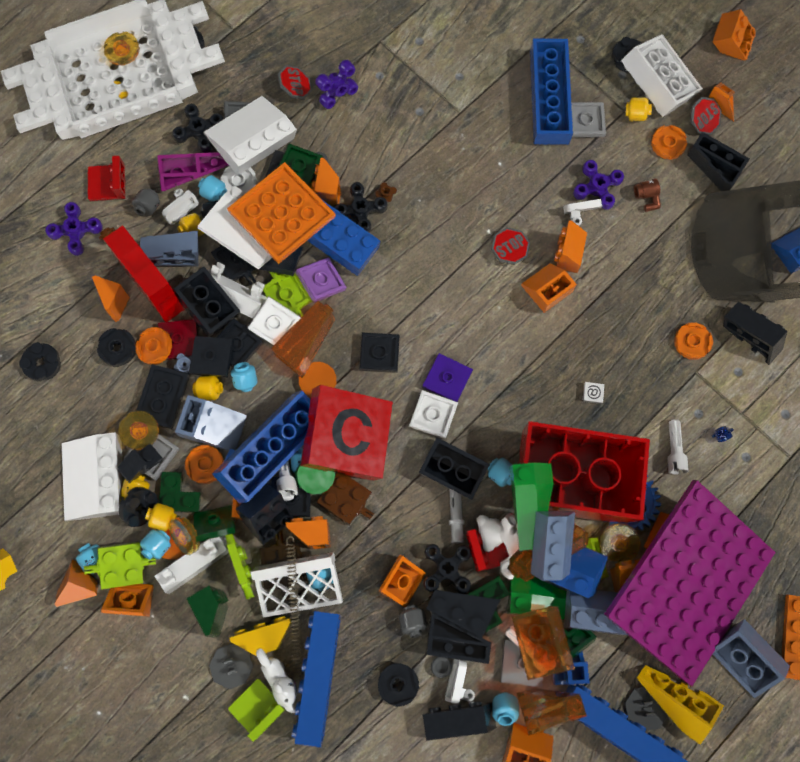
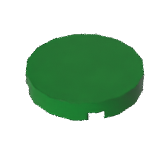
(314, 480)

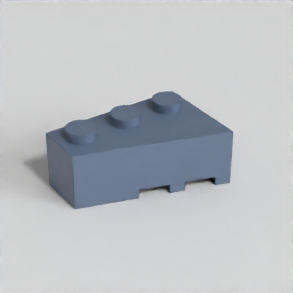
(172, 249)

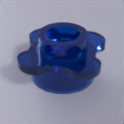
(723, 434)

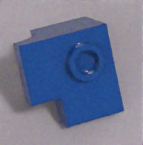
(577, 676)

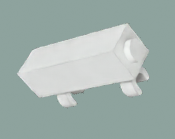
(246, 299)
(191, 565)

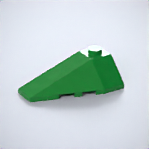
(531, 493)
(534, 595)

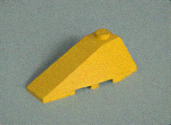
(689, 710)

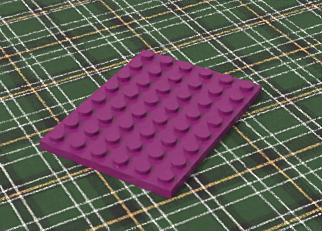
(690, 583)

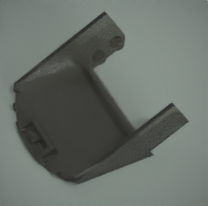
(735, 243)

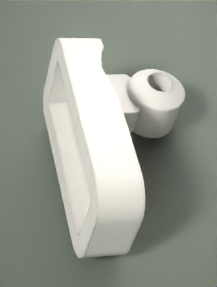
(180, 207)
(575, 209)
(455, 684)

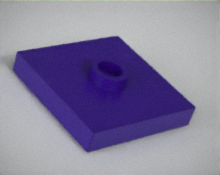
(447, 378)

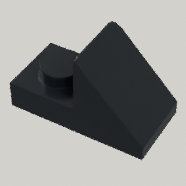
(139, 462)

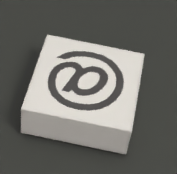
(593, 393)

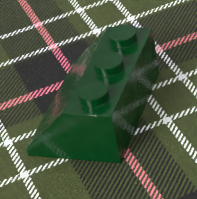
(209, 609)

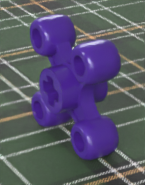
(336, 84)
(590, 170)
(67, 229)

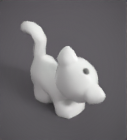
(495, 533)
(282, 686)

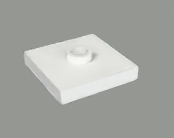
(273, 321)
(433, 414)

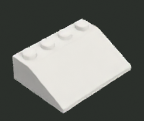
(661, 74)
(251, 134)
(228, 232)
(91, 476)

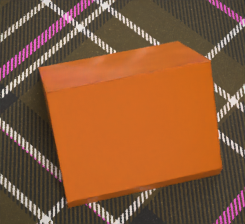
(112, 296)
(402, 581)
(129, 600)

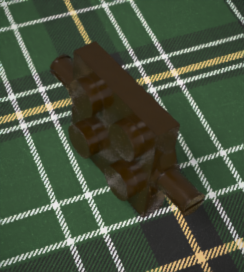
(277, 553)

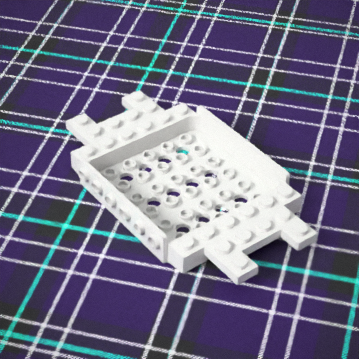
(52, 82)

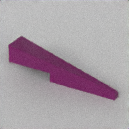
(182, 168)

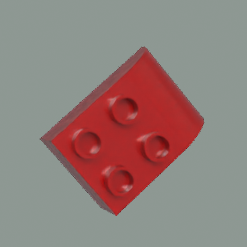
(592, 471)

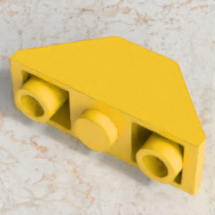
(264, 637)

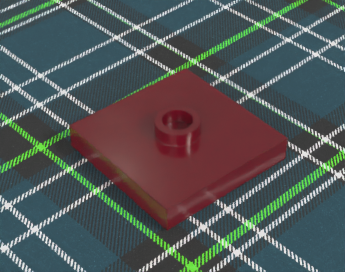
(182, 336)

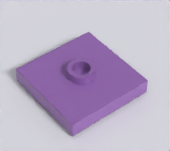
(321, 279)

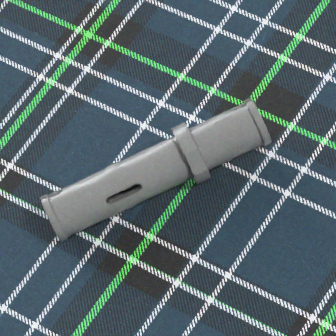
(456, 517)

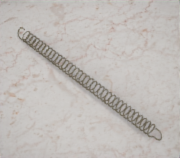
(294, 613)

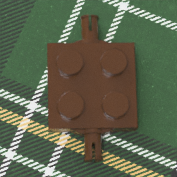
(346, 499)

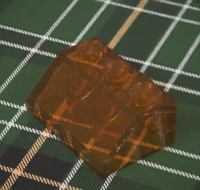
(542, 642)

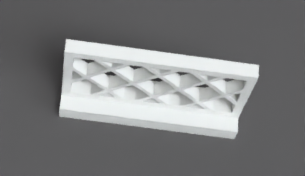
(303, 565)

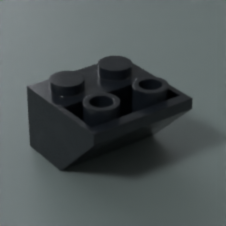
(265, 513)

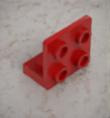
(107, 181)
(482, 559)

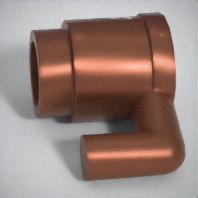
(647, 190)

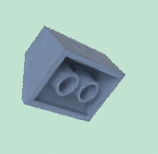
(552, 544)
(589, 613)
(750, 659)

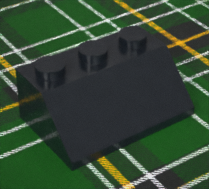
(206, 301)
(454, 468)

